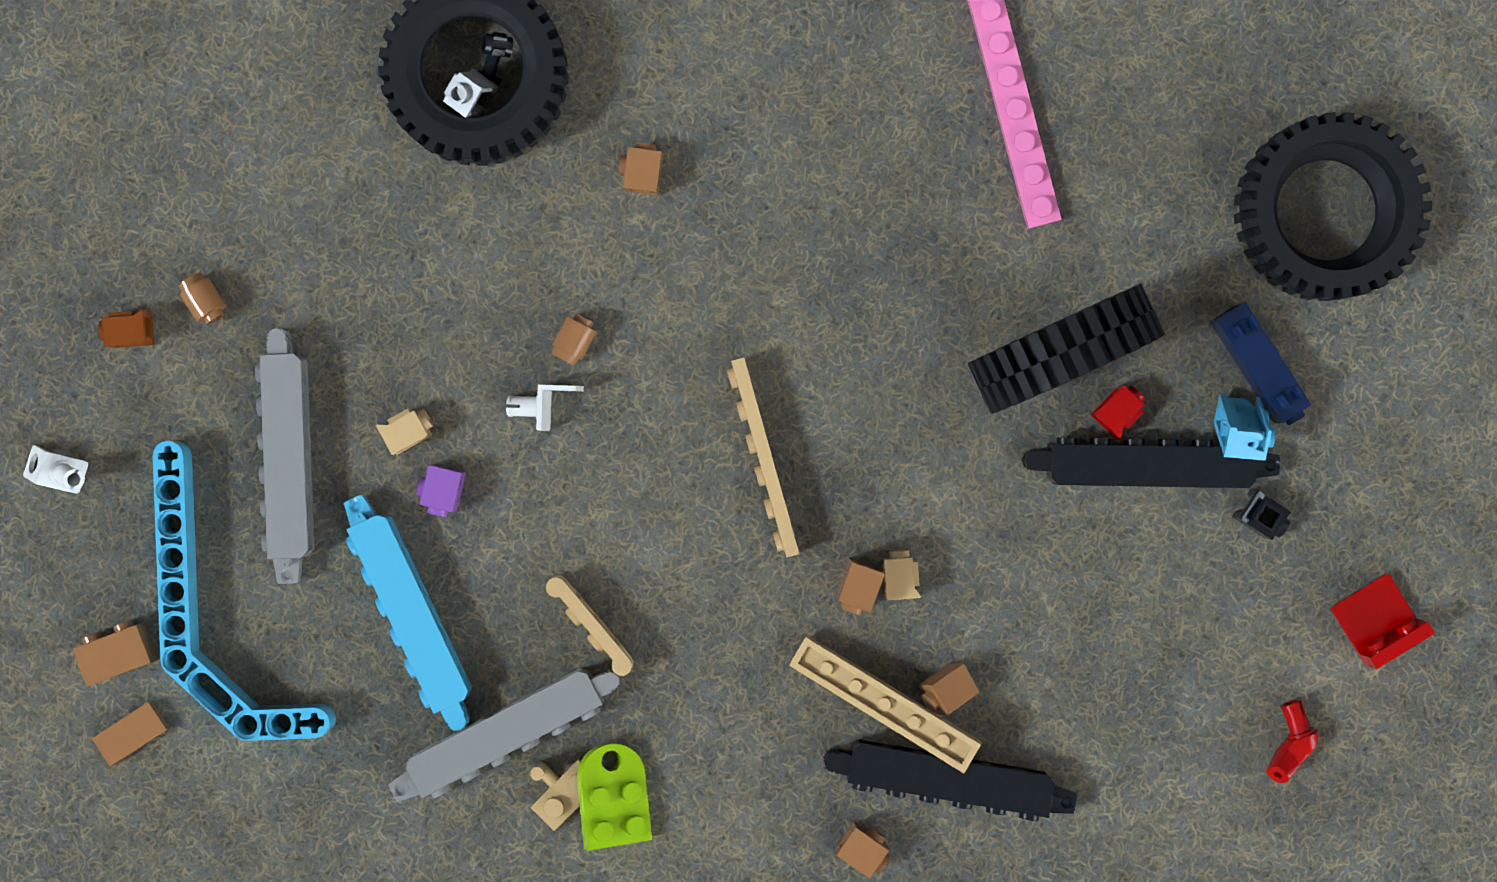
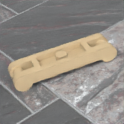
(599, 635)

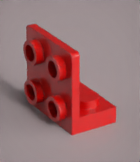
(1380, 622)

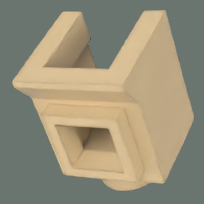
(406, 430)
(900, 576)

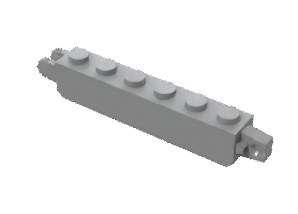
(285, 456)
(503, 732)

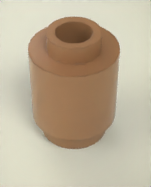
(202, 299)
(573, 339)

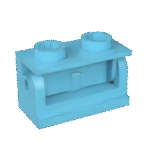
(1243, 428)

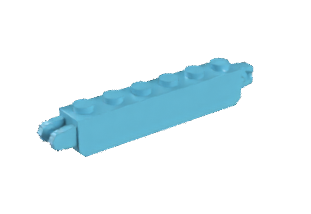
(409, 610)

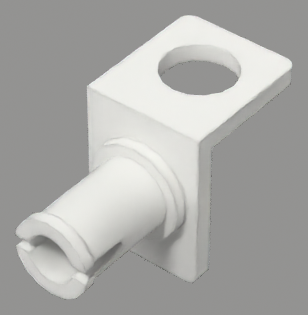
(538, 406)
(55, 470)

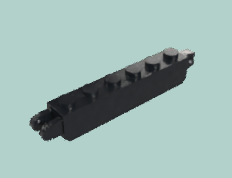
(1147, 465)
(923, 774)

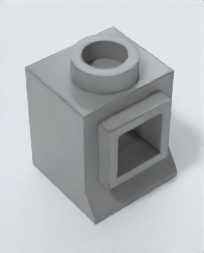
(465, 90)

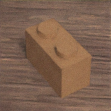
(859, 587)
(116, 653)

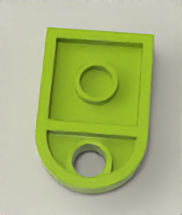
(613, 800)

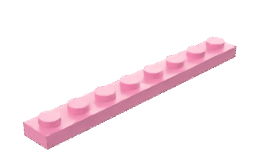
(1015, 112)

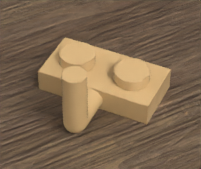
(560, 798)

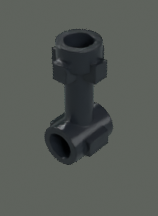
(495, 46)

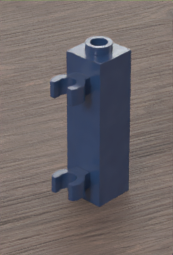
(1261, 364)

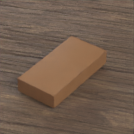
(130, 733)

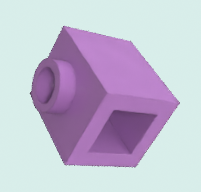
(441, 490)

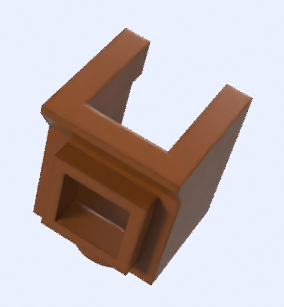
(127, 329)

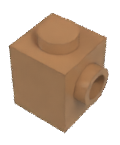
(641, 169)
(948, 689)
(864, 849)

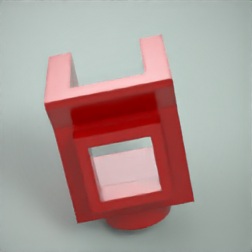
(1119, 410)

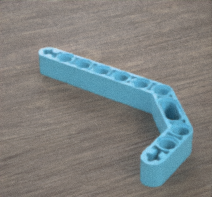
(187, 609)

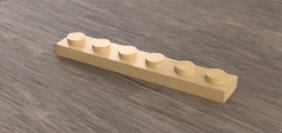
(759, 444)
(885, 704)

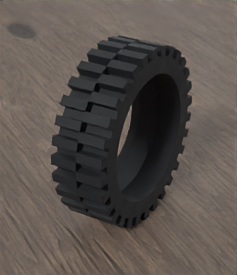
(488, 136)
(1395, 195)
(1066, 349)

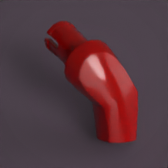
(1296, 747)

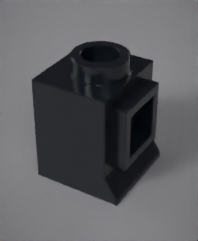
(1253, 510)

